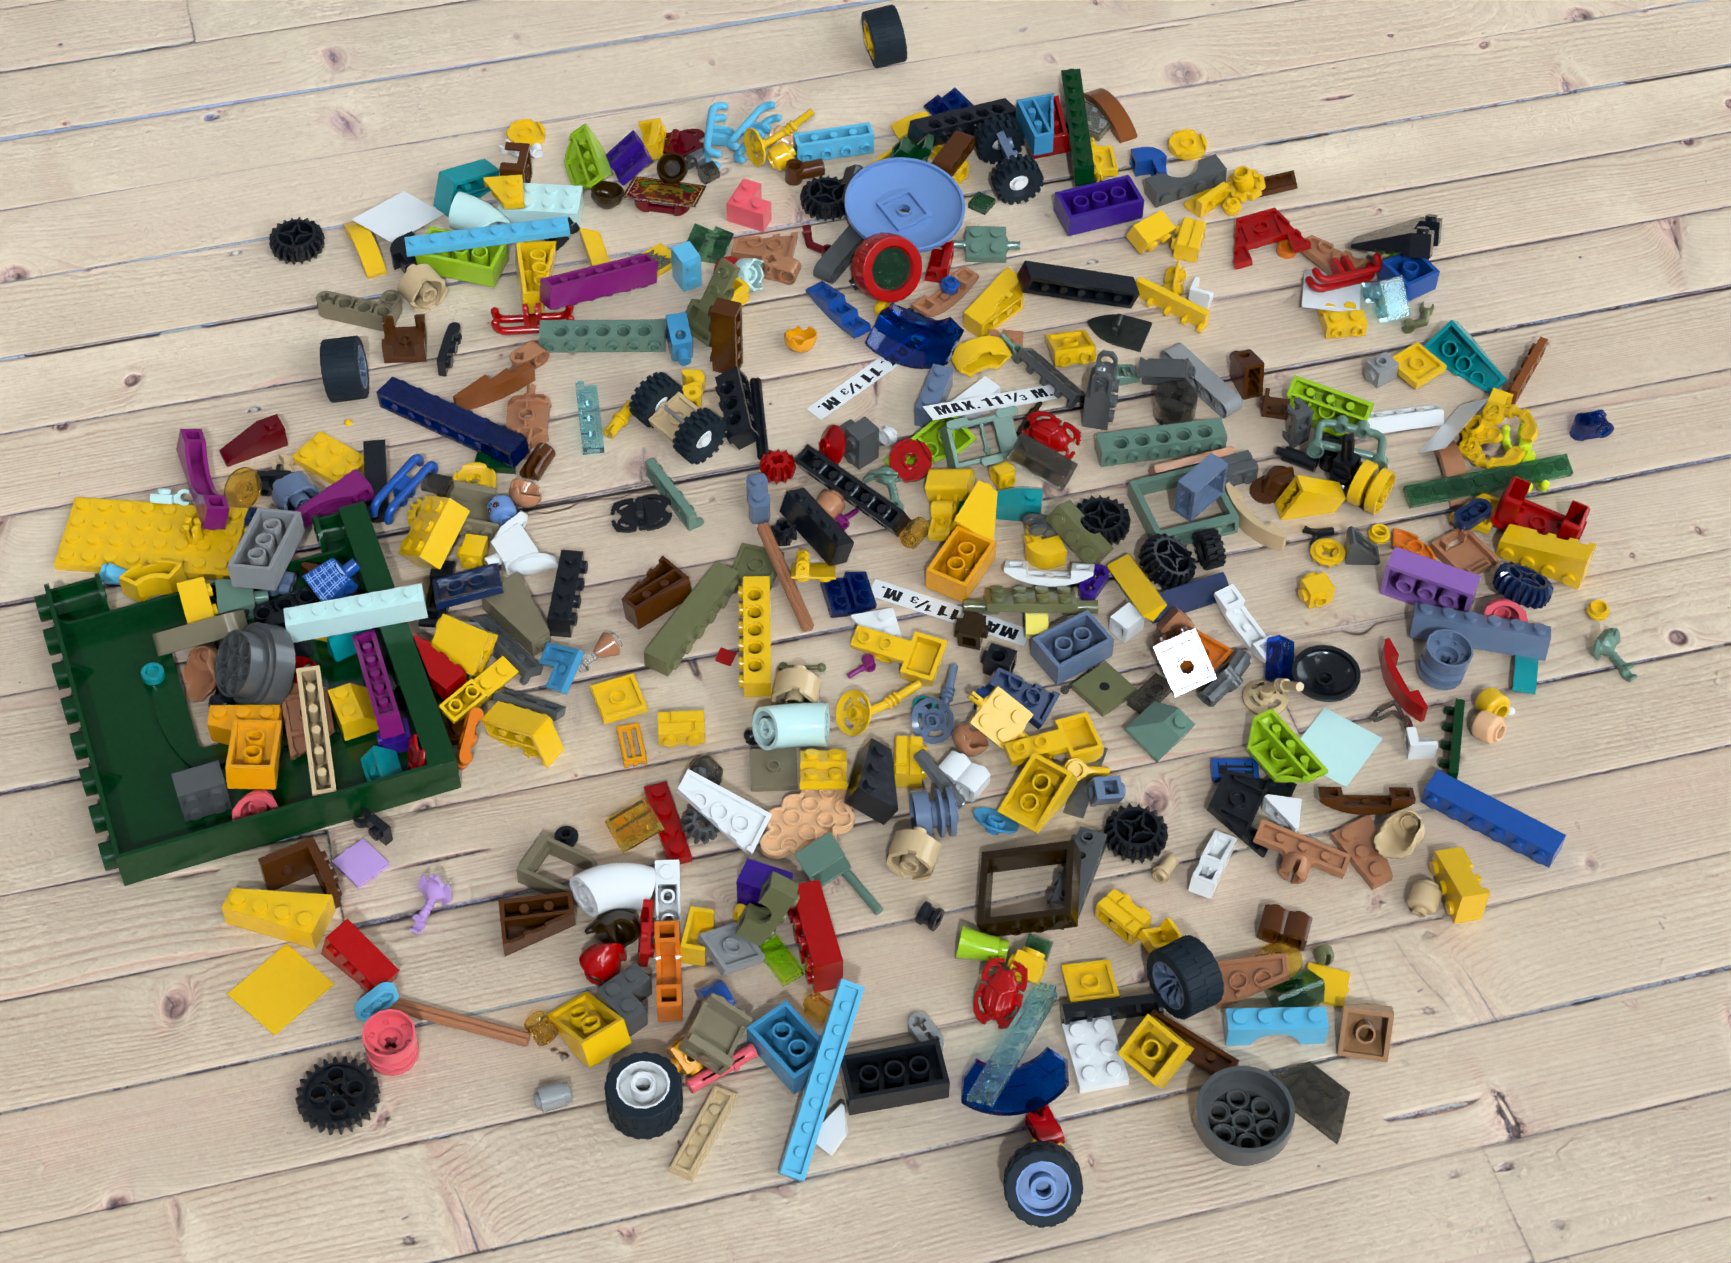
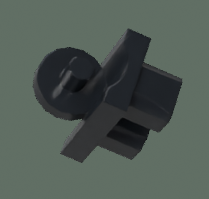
(269, 477)

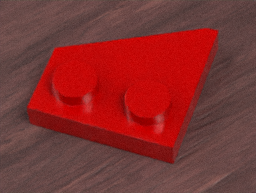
(647, 930)

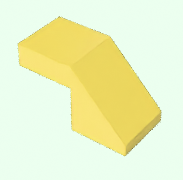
(1035, 624)

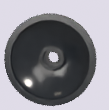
(1326, 665)

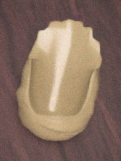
(1400, 834)

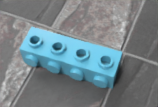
(834, 142)

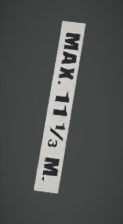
(851, 387)
(991, 402)
(944, 610)

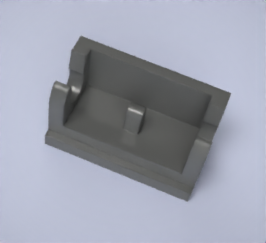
(1300, 424)

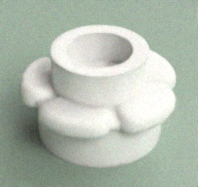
(888, 435)

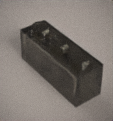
(1041, 461)

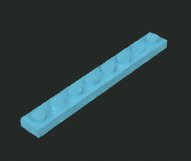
(487, 236)
(821, 1080)

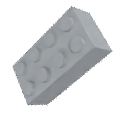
(266, 549)

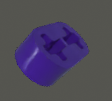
(1097, 584)

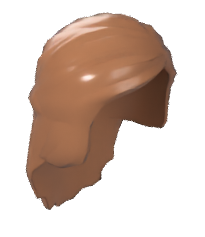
(200, 673)

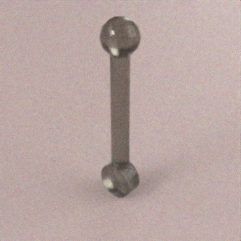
(1065, 689)

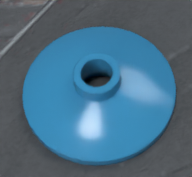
(994, 822)

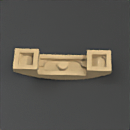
(1269, 535)

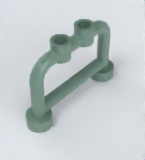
(1316, 447)

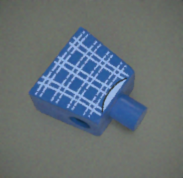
(333, 579)

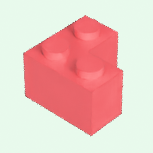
(748, 207)

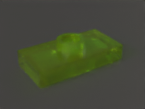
(781, 961)

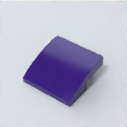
(628, 157)

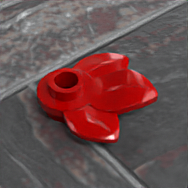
(415, 756)

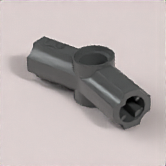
(1227, 679)

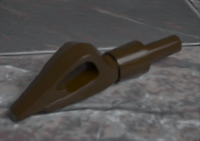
(1025, 423)

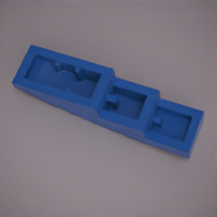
(838, 310)

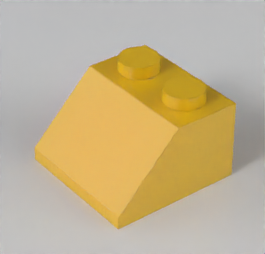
(353, 710)

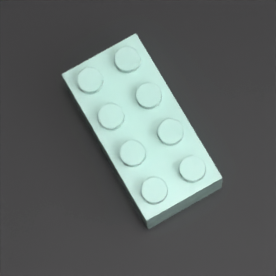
(547, 202)

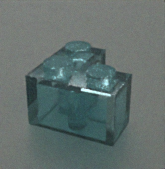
(1389, 297)

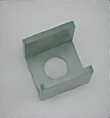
(823, 859)

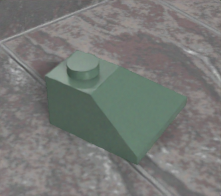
(1159, 729)

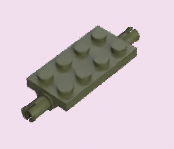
(1033, 600)

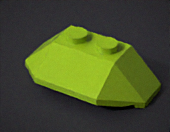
(586, 159)
(1329, 403)
(1282, 751)

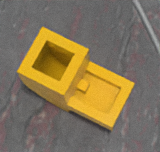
(1044, 553)

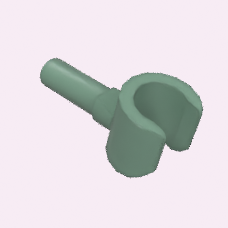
(1014, 347)

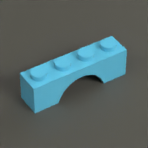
(1247, 1025)

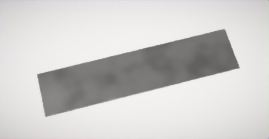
(1079, 798)

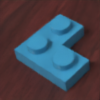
(564, 663)

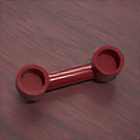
(646, 206)

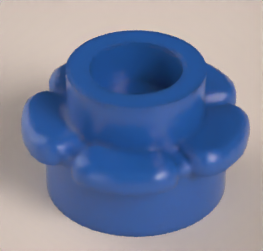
(949, 285)

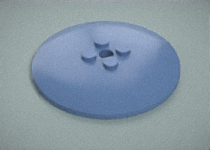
(908, 184)

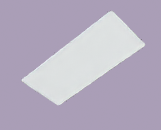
(1452, 426)

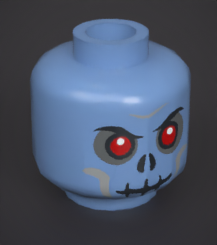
(501, 509)

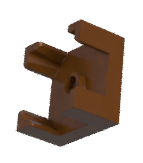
(523, 165)
(404, 343)

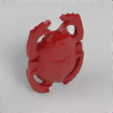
(1051, 432)
(1000, 993)

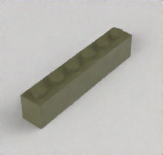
(692, 619)

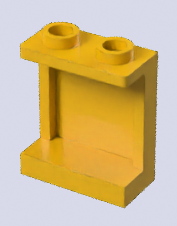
(464, 643)

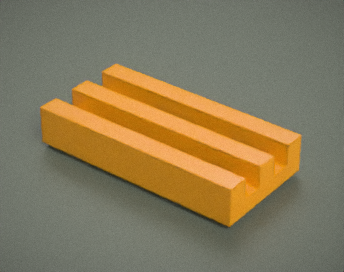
(634, 760)

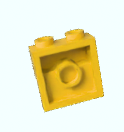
(1343, 323)
(1071, 348)
(823, 769)

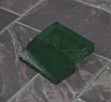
(710, 244)

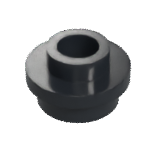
(571, 840)

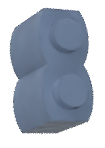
(758, 498)

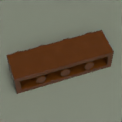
(726, 335)

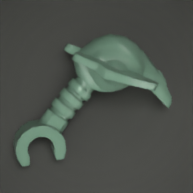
(887, 477)
(1605, 645)

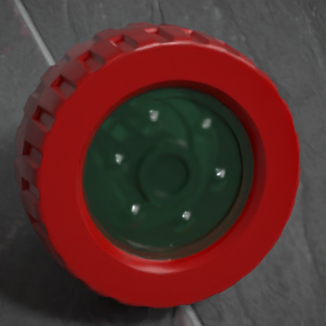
(886, 267)

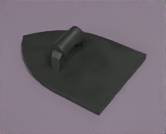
(1121, 330)

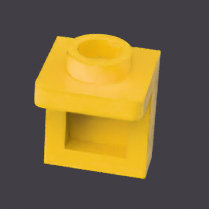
(1159, 936)

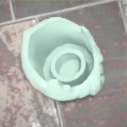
(751, 272)

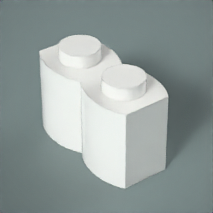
(965, 776)

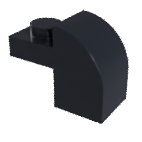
(399, 253)

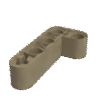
(359, 310)
(198, 632)

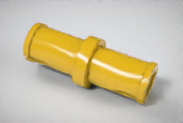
(619, 420)

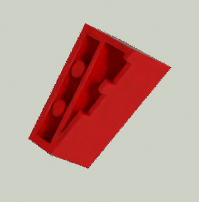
(1061, 139)
(358, 957)

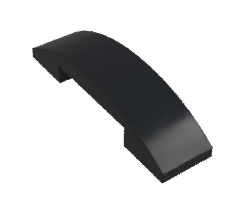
(447, 568)

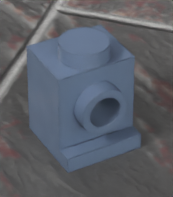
(1111, 784)

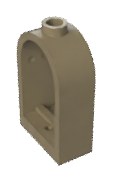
(537, 854)

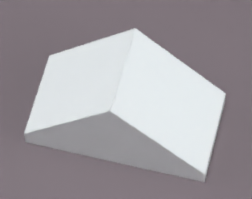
(1283, 811)

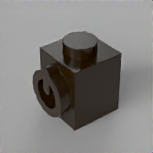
(971, 630)

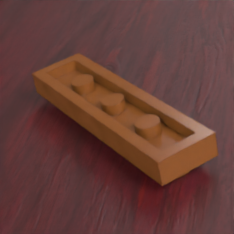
(1528, 367)

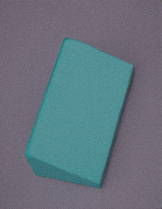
(342, 645)

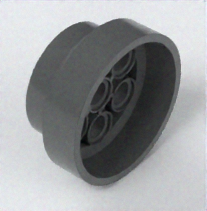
(256, 664)
(1255, 1092)

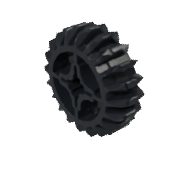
(823, 198)
(296, 240)
(1105, 517)
(1167, 561)
(1141, 833)

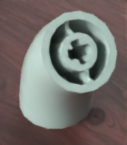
(473, 212)
(791, 725)

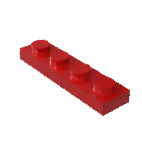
(671, 838)

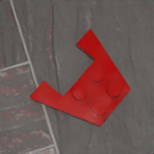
(1261, 230)

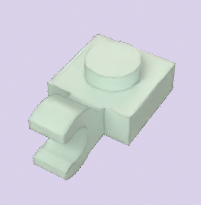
(165, 496)

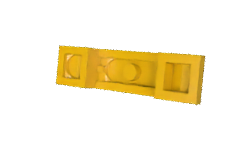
(366, 249)

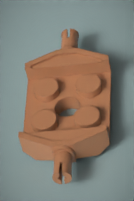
(536, 425)

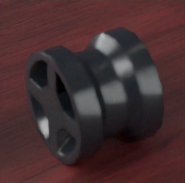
(929, 916)

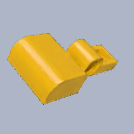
(945, 491)
(918, 657)
(1071, 735)

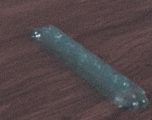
(1013, 1045)

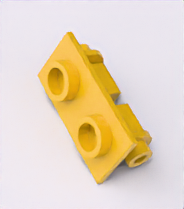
(1174, 279)

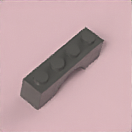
(1166, 189)

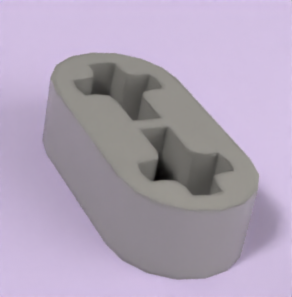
(929, 1029)

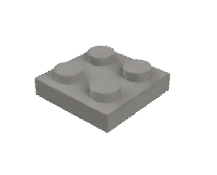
(729, 951)

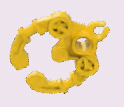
(1482, 430)

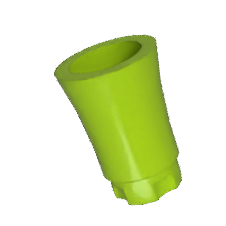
(980, 946)

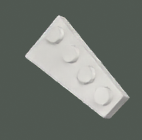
(725, 810)

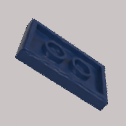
(467, 586)

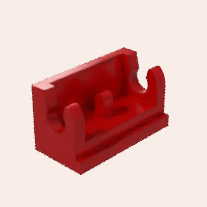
(940, 263)

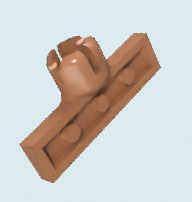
(1300, 852)

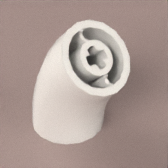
(613, 887)

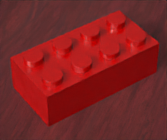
(816, 938)

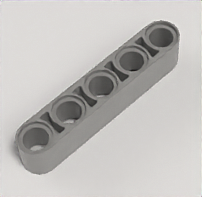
(1206, 383)

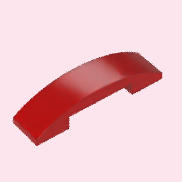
(1410, 702)

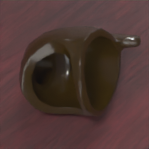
(616, 927)

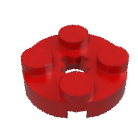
(913, 449)

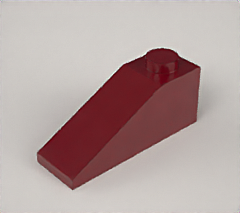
(256, 440)

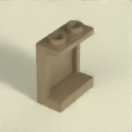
(475, 499)
(715, 1033)

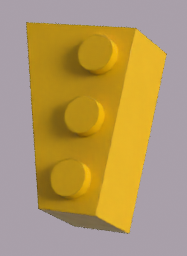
(524, 729)
(1459, 886)

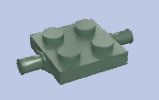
(986, 244)

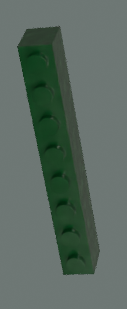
(1077, 127)

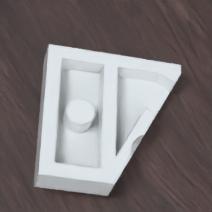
(880, 620)

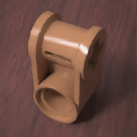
(781, 268)
(529, 352)

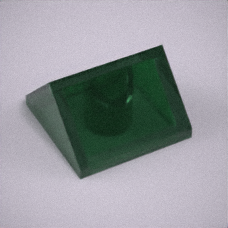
(1300, 991)

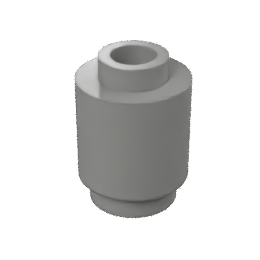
(552, 1096)

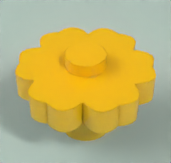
(1245, 184)

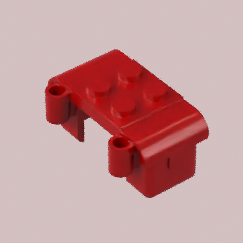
(1519, 511)

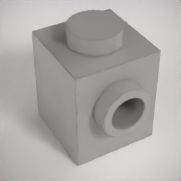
(1381, 370)

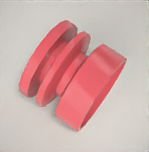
(390, 1042)

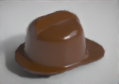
(1272, 485)

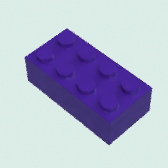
(1098, 205)

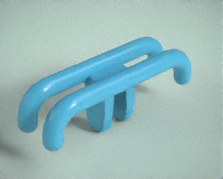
(761, 127)
(716, 134)

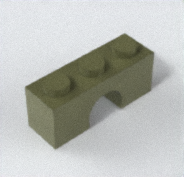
(1067, 523)
(760, 923)

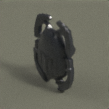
(642, 513)

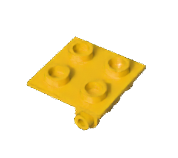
(803, 570)

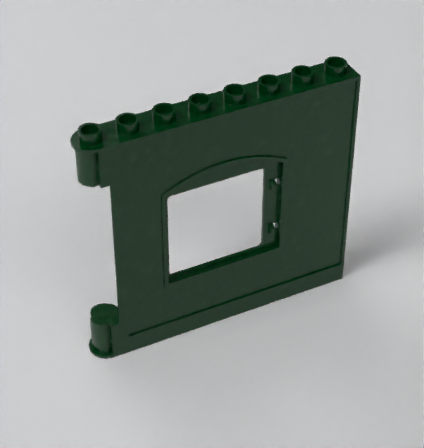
(146, 733)

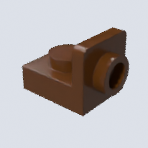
(1273, 407)

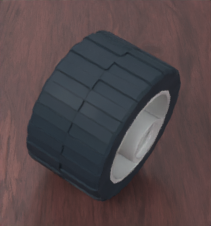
(644, 1095)

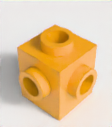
(680, 1059)

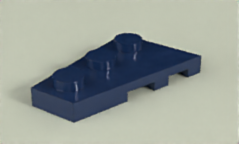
(1030, 696)

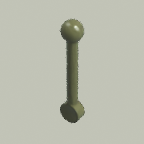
(821, 667)

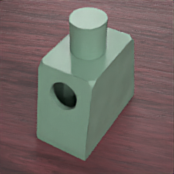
(238, 598)

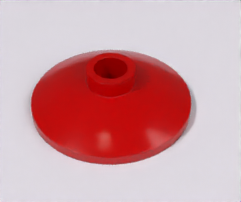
(833, 443)

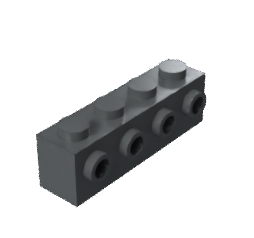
(1092, 847)

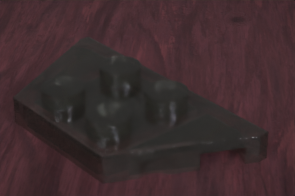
(1317, 1098)

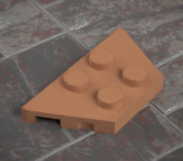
(294, 722)

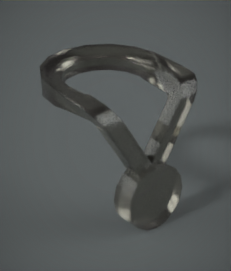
(1405, 720)

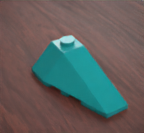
(1016, 502)

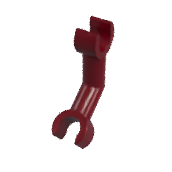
(807, 236)

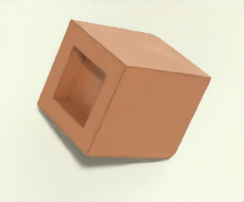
(1173, 620)

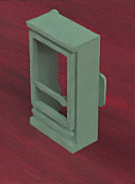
(1004, 432)

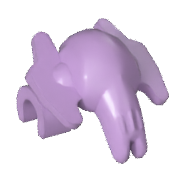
(433, 891)

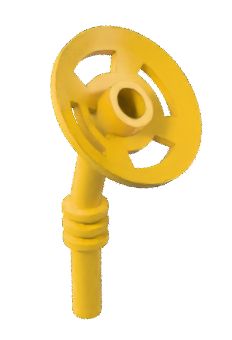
(760, 145)
(860, 713)

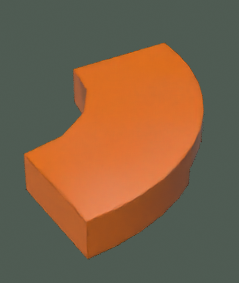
(1410, 542)

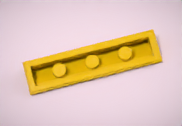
(593, 246)
(1137, 587)

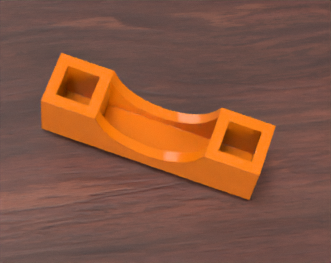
(668, 971)

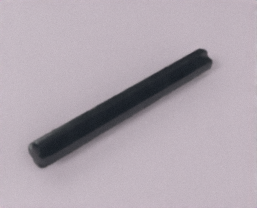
(757, 397)

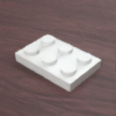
(1094, 1054)

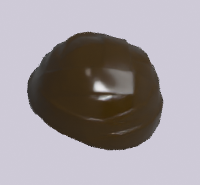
(672, 168)
(607, 194)

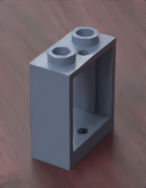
(1200, 487)

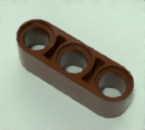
(955, 152)

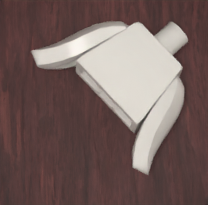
(516, 551)

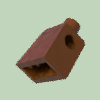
(1247, 373)

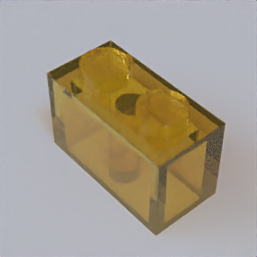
(634, 825)

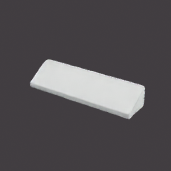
(1407, 418)

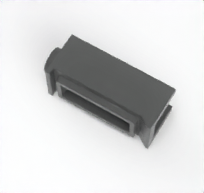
(1160, 371)

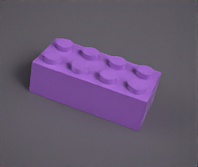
(1428, 581)

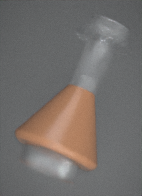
(607, 645)

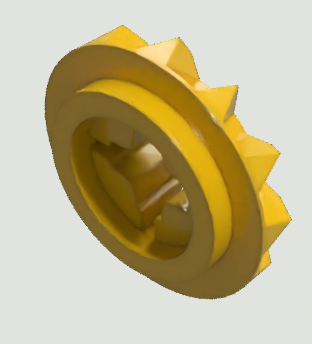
(1329, 546)

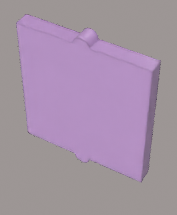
(360, 863)

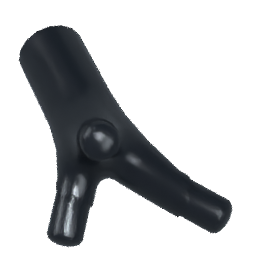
(1317, 533)

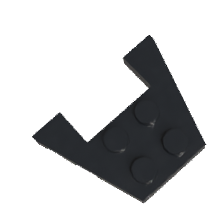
(1238, 801)

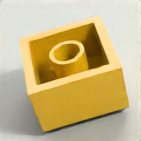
(1155, 1051)

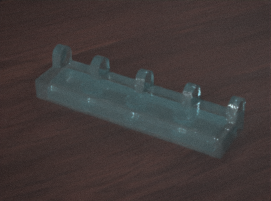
(589, 418)

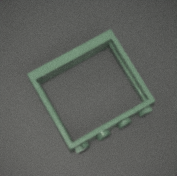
(1186, 532)

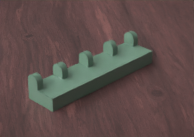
(666, 488)

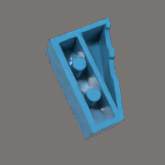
(1037, 122)

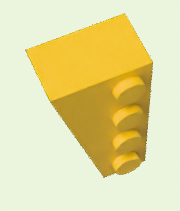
(533, 262)
(1551, 556)
(280, 914)

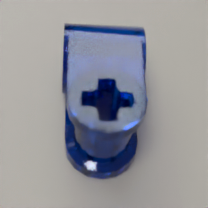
(1590, 425)

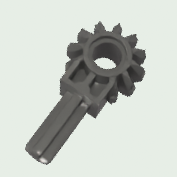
(692, 815)

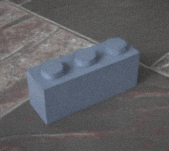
(934, 392)

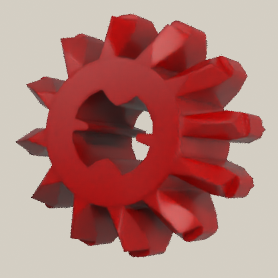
(777, 466)

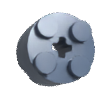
(293, 491)

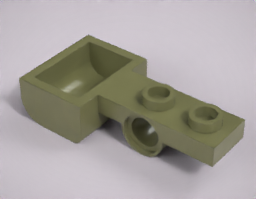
(719, 286)

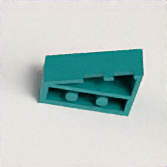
(463, 178)

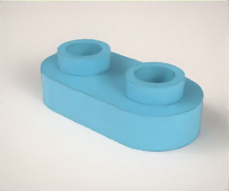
(376, 1000)

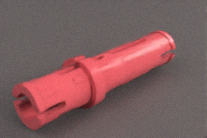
(696, 1083)

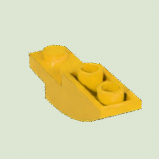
(478, 691)

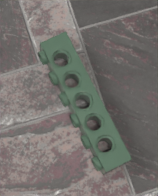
(603, 335)
(1160, 442)

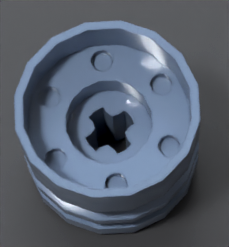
(1445, 659)
(934, 812)

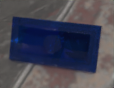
(1279, 658)

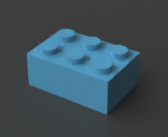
(785, 1044)

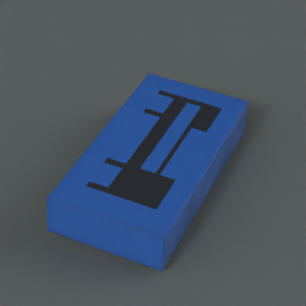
(1239, 765)

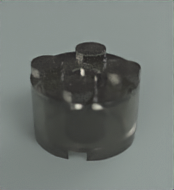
(1175, 402)

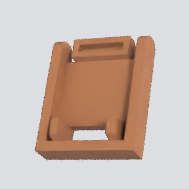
(1470, 555)

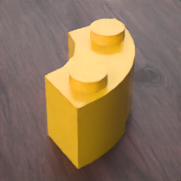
(980, 354)
(152, 580)

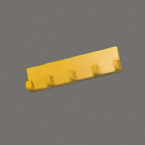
(1173, 304)

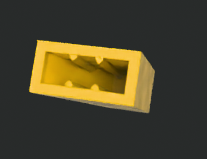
(1309, 497)
(978, 511)

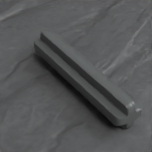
(936, 775)

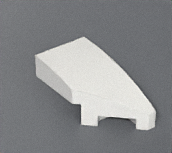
(833, 1130)

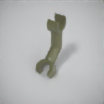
(1412, 325)

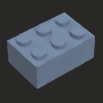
(1072, 647)

